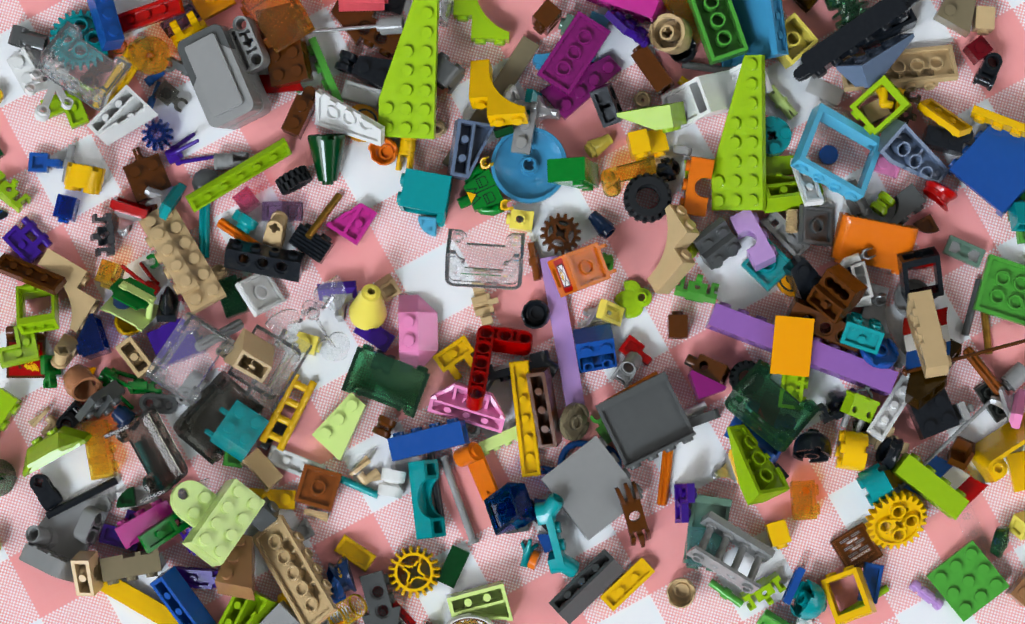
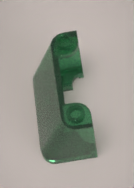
(386, 380)
(769, 408)

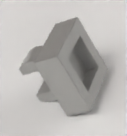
(963, 411)

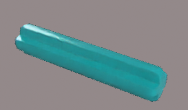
(204, 230)

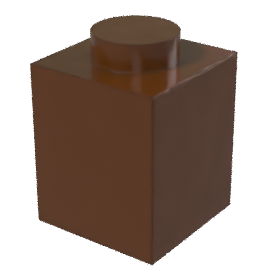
(677, 325)

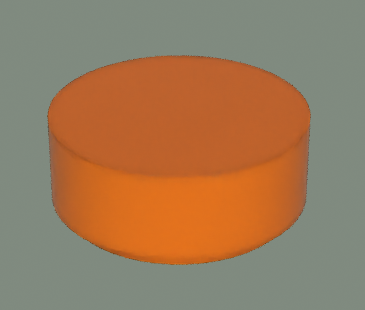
(534, 559)

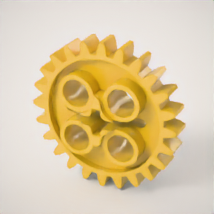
(896, 519)

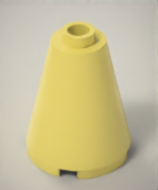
(368, 308)

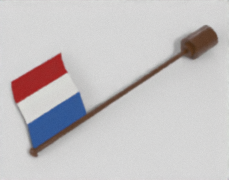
(912, 359)

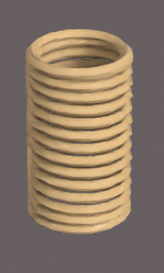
(791, 219)

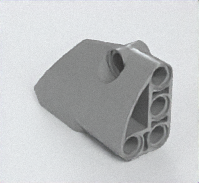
(64, 535)

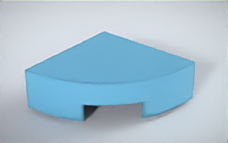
(428, 224)

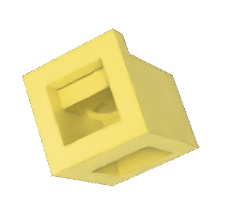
(526, 225)

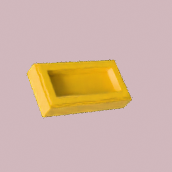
(355, 553)

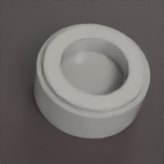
(682, 150)

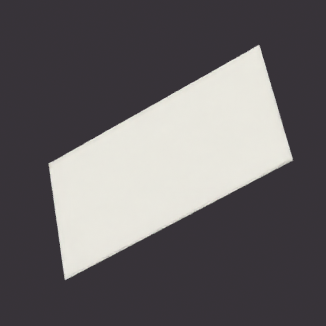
(825, 90)

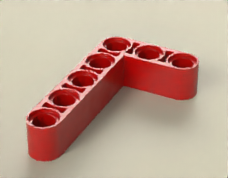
(493, 339)

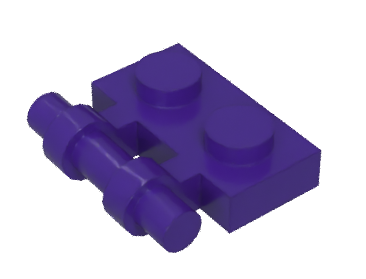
(22, 244)

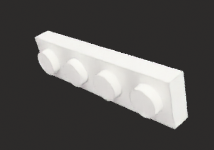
(890, 410)

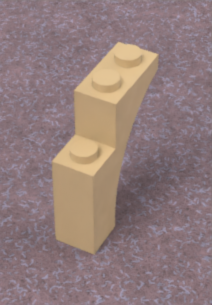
(676, 258)
(76, 277)

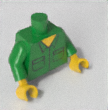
(483, 192)

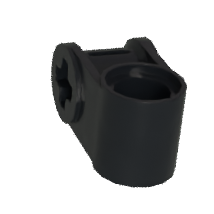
(987, 74)
(70, 414)
(47, 494)

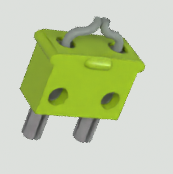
(858, 407)

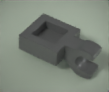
(178, 65)

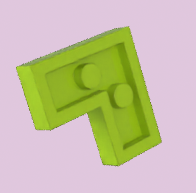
(76, 115)
(22, 352)

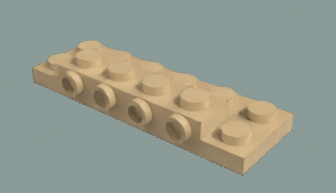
(917, 69)
(182, 260)
(296, 572)

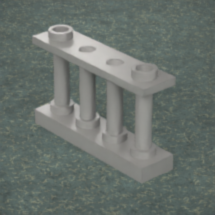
(742, 540)

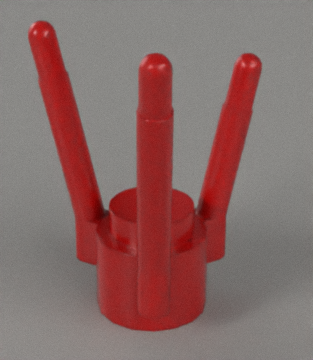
(154, 284)

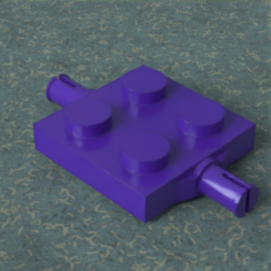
(629, 27)

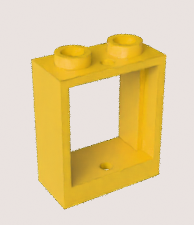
(869, 607)

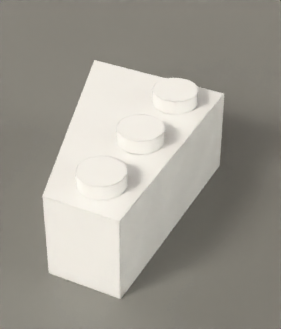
(121, 116)

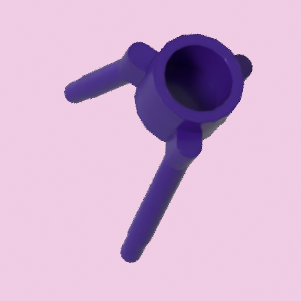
(175, 152)

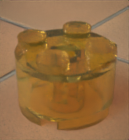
(149, 65)

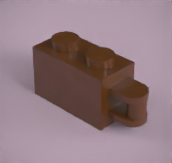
(300, 113)

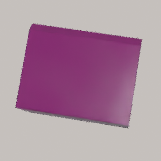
(703, 386)

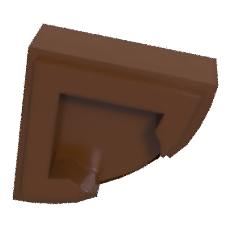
(927, 225)

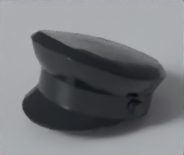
(889, 452)

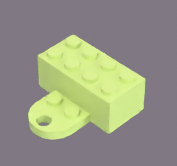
(215, 518)

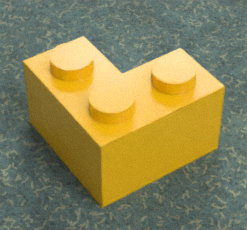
(646, 144)

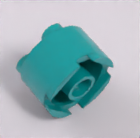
(782, 136)
(875, 483)

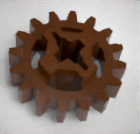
(568, 229)

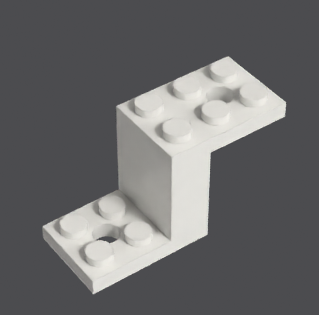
(707, 94)

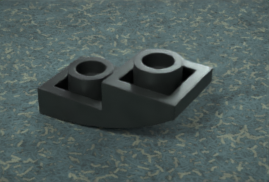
(984, 394)

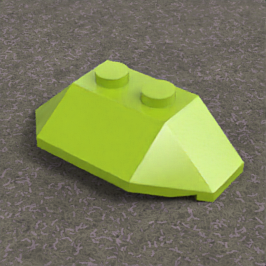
(51, 447)

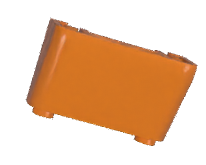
(887, 240)

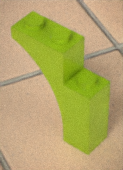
(482, 28)

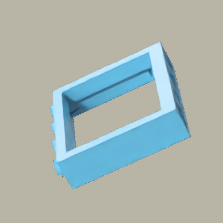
(848, 128)

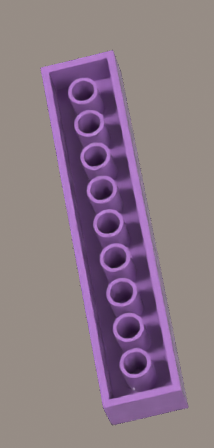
(824, 357)

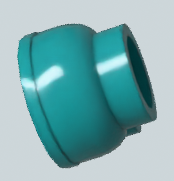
(245, 222)

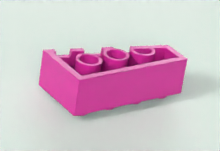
(639, 9)

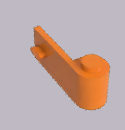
(473, 457)

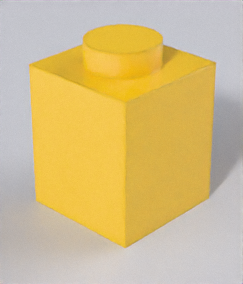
(778, 533)

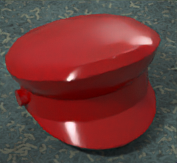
(939, 193)

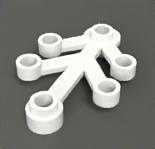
(52, 88)

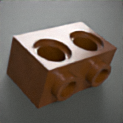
(546, 18)

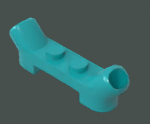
(557, 559)

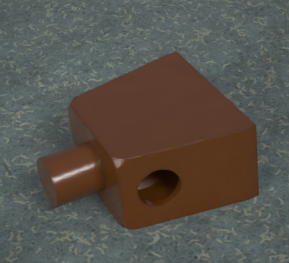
(716, 370)

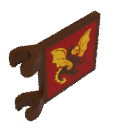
(30, 369)

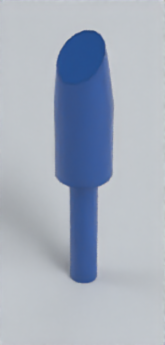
(151, 100)

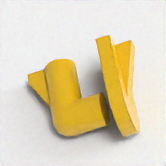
(882, 94)

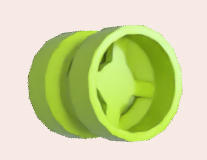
(882, 204)

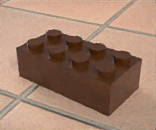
(289, 65)

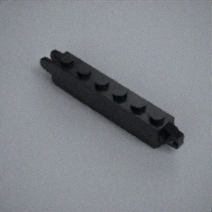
(851, 37)

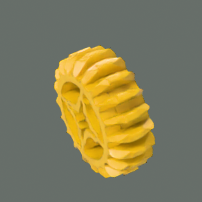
(399, 564)

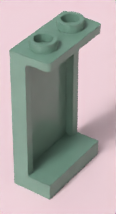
(703, 505)

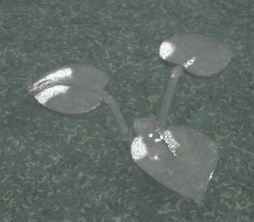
(329, 295)

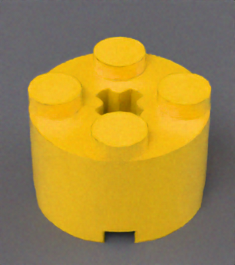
(84, 177)
(851, 451)

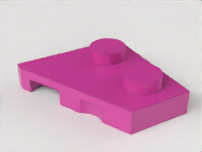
(353, 223)

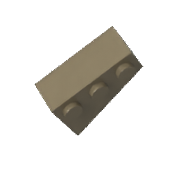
(956, 15)
(130, 566)

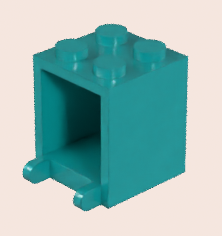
(425, 194)
(238, 430)

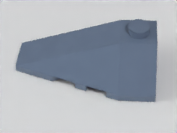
(906, 150)

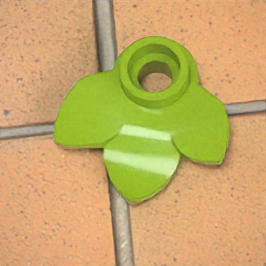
(630, 298)

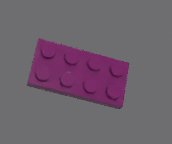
(573, 53)

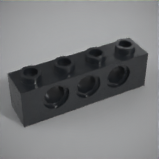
(250, 258)

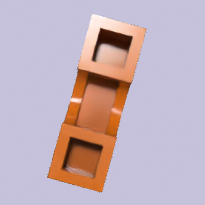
(697, 169)

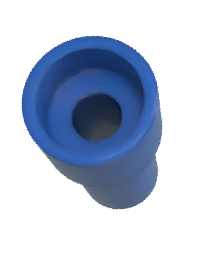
(152, 78)

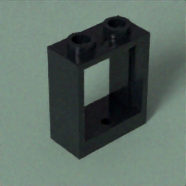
(919, 258)

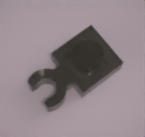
(168, 94)

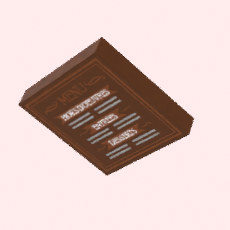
(856, 547)

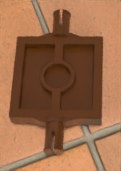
(144, 173)

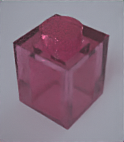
(246, 200)

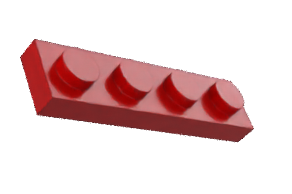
(150, 14)

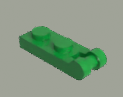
(161, 532)

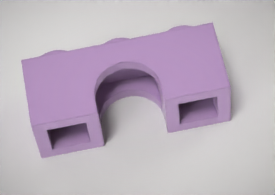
(746, 224)

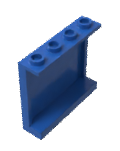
(993, 168)

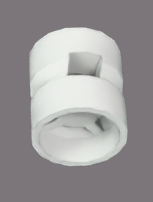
(391, 483)

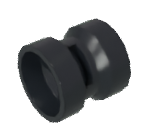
(346, 62)

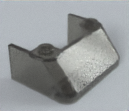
(154, 449)

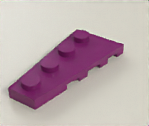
(595, 76)

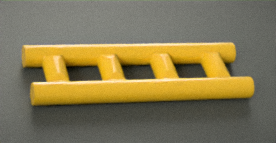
(291, 423)

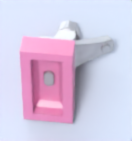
(1012, 405)

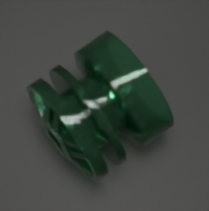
(846, 9)

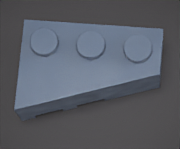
(466, 147)

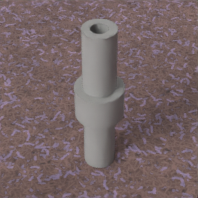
(69, 158)

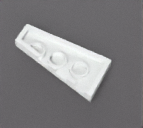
(342, 118)

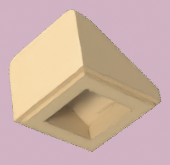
(388, 287)

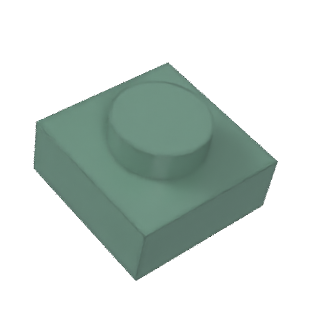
(564, 23)

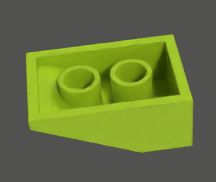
(658, 117)

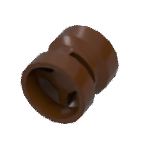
(385, 422)

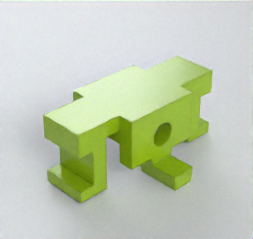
(10, 197)
(765, 583)

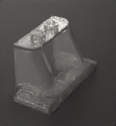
(288, 357)

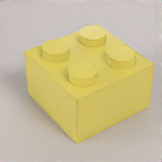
(799, 40)

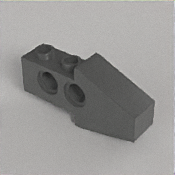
(368, 583)

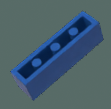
(106, 24)
(429, 440)
(180, 598)

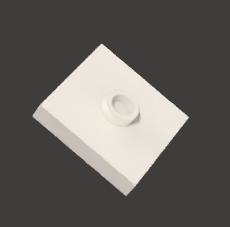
(260, 293)

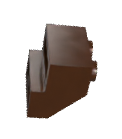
(836, 293)

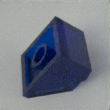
(93, 339)
(510, 508)

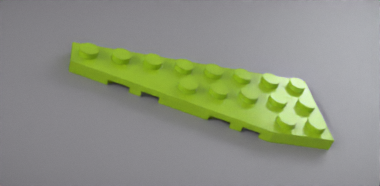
(410, 86)
(741, 157)

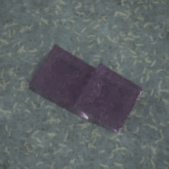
(292, 209)

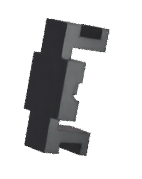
(108, 231)
(834, 412)

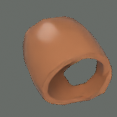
(79, 382)

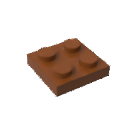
(318, 487)

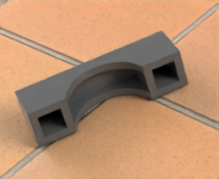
(907, 201)

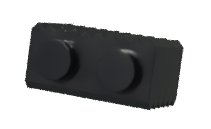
(315, 248)

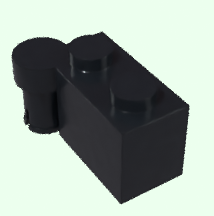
(943, 141)

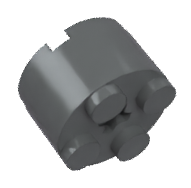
(448, 74)

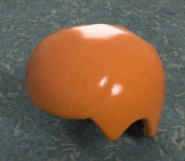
(384, 154)

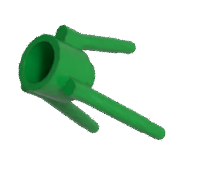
(108, 375)

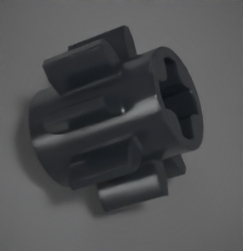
(668, 169)

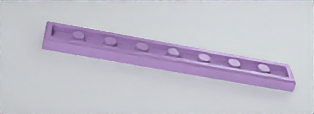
(562, 338)

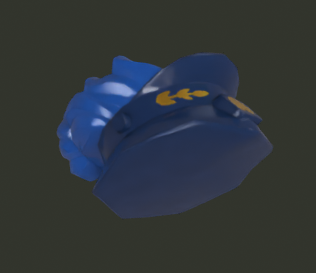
(341, 579)

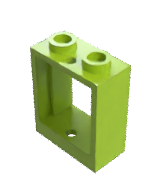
(894, 91)
(35, 323)

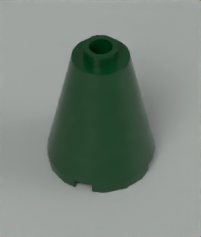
(327, 155)

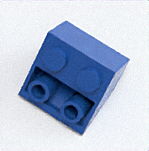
(595, 348)

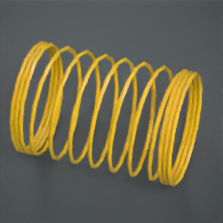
(344, 618)

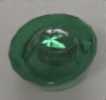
(1000, 541)

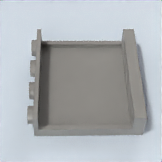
(588, 486)

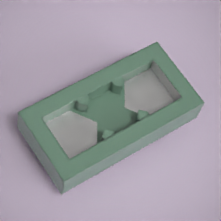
(964, 251)

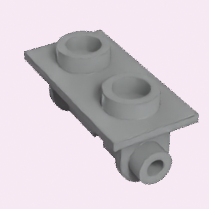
(860, 207)

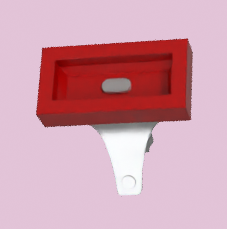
(128, 213)

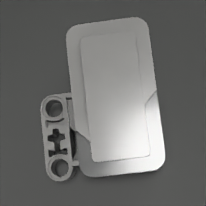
(226, 72)

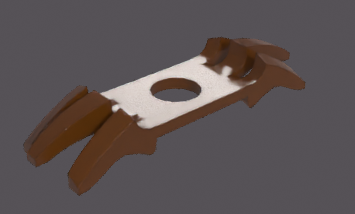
(629, 506)

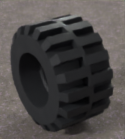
(647, 181)

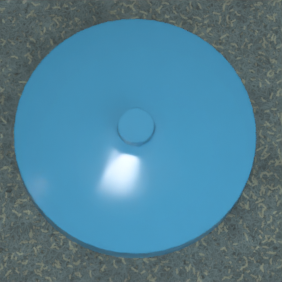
(525, 176)

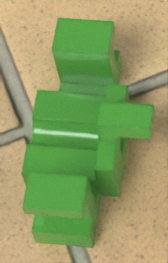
(694, 294)

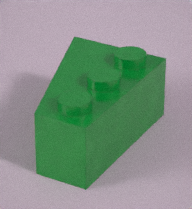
(573, 172)

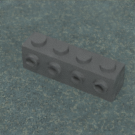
(586, 586)

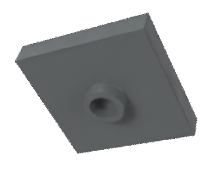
(816, 226)

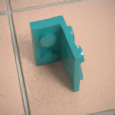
(862, 333)

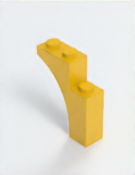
(484, 95)

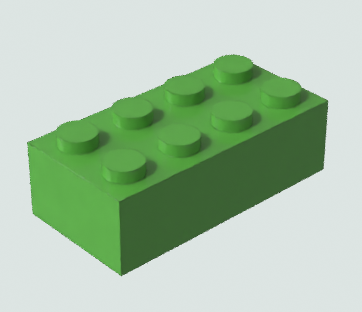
(718, 29)

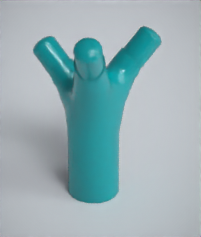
(527, 551)

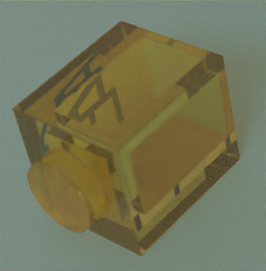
(108, 273)

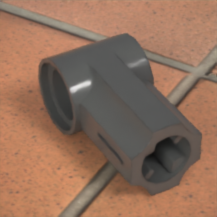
(22, 37)

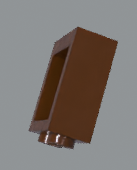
(652, 69)

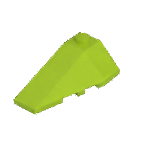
(755, 472)

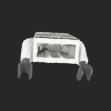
(858, 268)

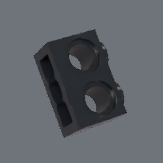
(606, 104)

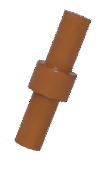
(534, 261)

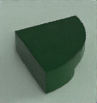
(127, 498)

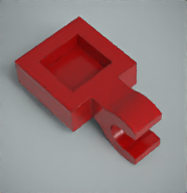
(633, 345)

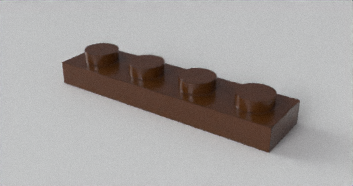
(31, 274)

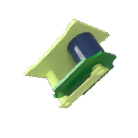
(132, 303)

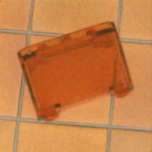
(279, 20)

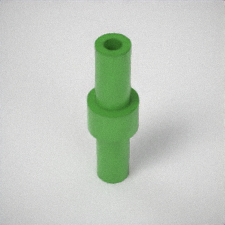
(726, 593)

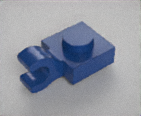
(41, 162)

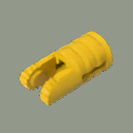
(407, 150)

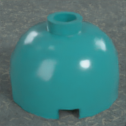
(809, 600)

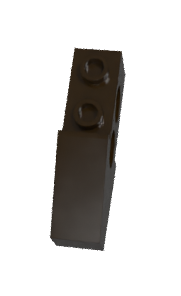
(922, 390)

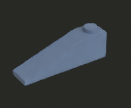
(875, 63)

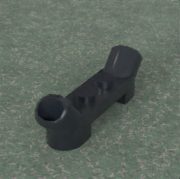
(538, 359)

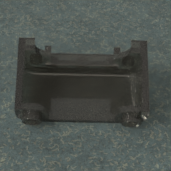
(205, 414)

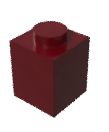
(977, 49)

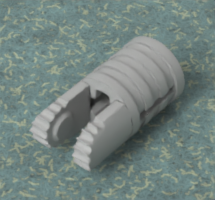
(229, 160)

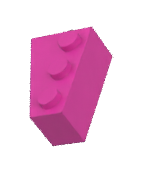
(143, 520)

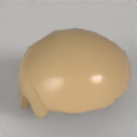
(681, 592)

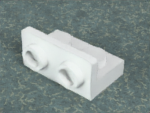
(22, 66)

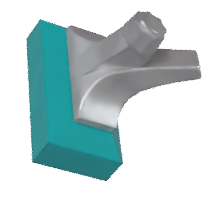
(543, 111)
(165, 199)

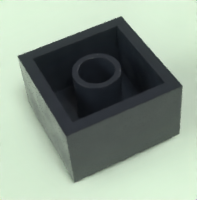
(934, 416)

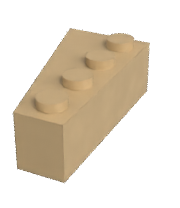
(927, 334)

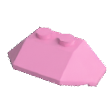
(417, 330)
(452, 404)

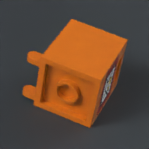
(579, 269)

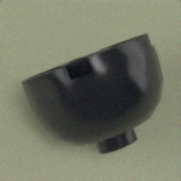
(812, 446)

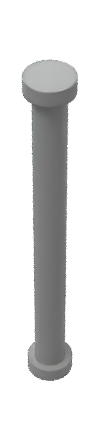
(458, 499)

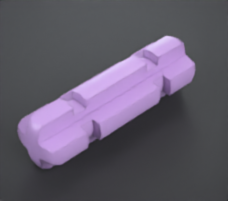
(926, 594)

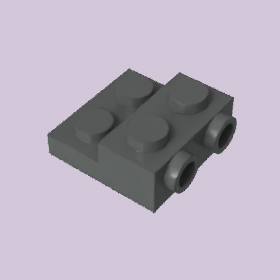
(716, 244)
(101, 402)

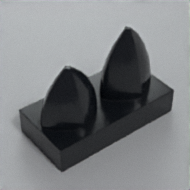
(168, 306)

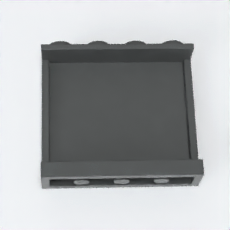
(645, 421)

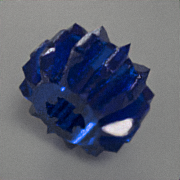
(151, 139)

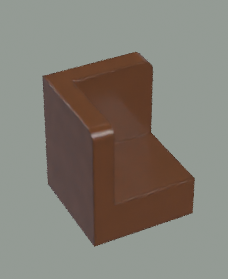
(961, 453)

